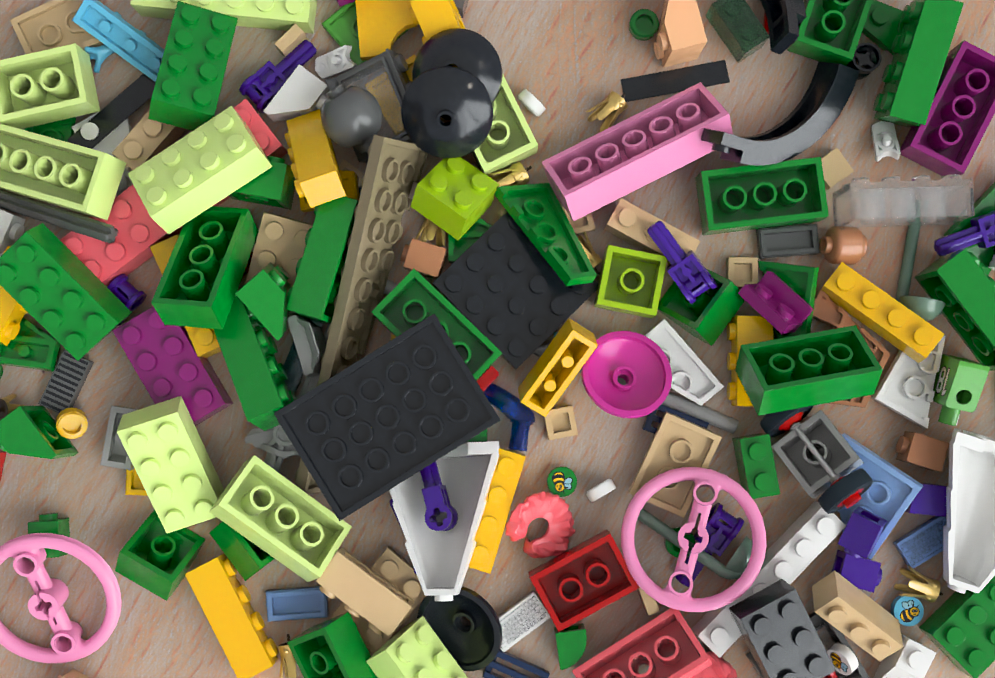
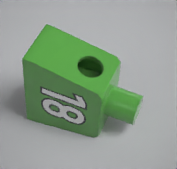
(958, 387)

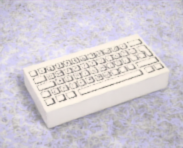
(522, 619)

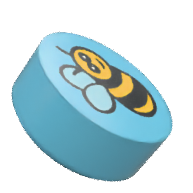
(907, 610)

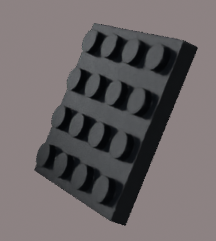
(510, 291)

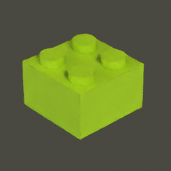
(454, 195)
(630, 281)

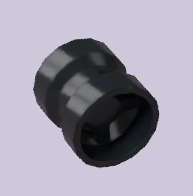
(868, 56)

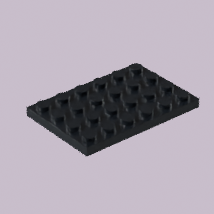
(387, 417)

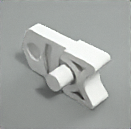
(334, 62)
(885, 140)

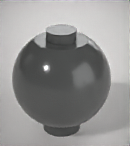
(351, 117)

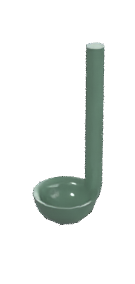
(922, 306)
(731, 571)

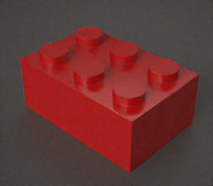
(583, 580)

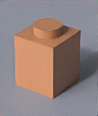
(424, 258)
(922, 451)

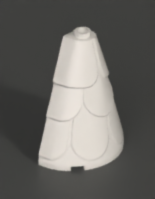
(970, 513)
(444, 556)

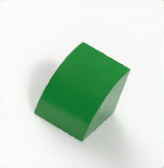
(570, 644)

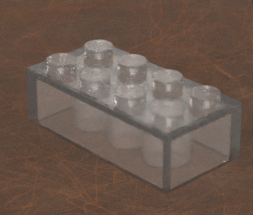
(900, 202)

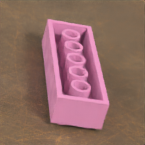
(635, 151)

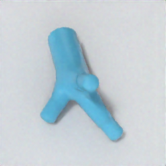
(99, 54)

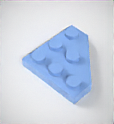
(887, 496)

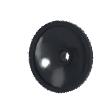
(466, 51)
(452, 93)
(469, 642)

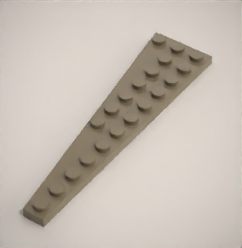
(369, 258)

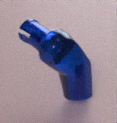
(517, 412)

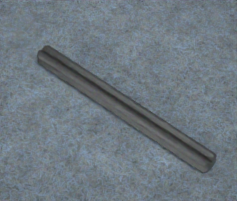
(58, 217)

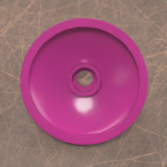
(638, 363)

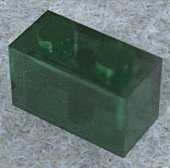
(737, 27)

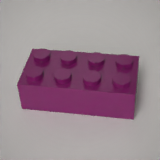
(958, 113)
(170, 365)

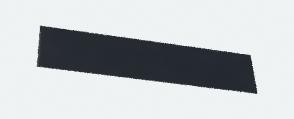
(674, 80)
(117, 110)

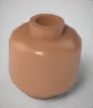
(843, 245)

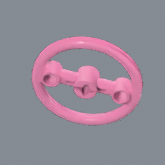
(702, 478)
(52, 594)

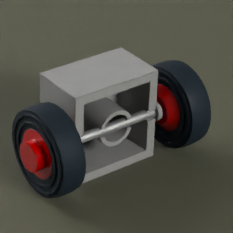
(818, 457)

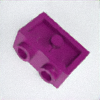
(777, 303)

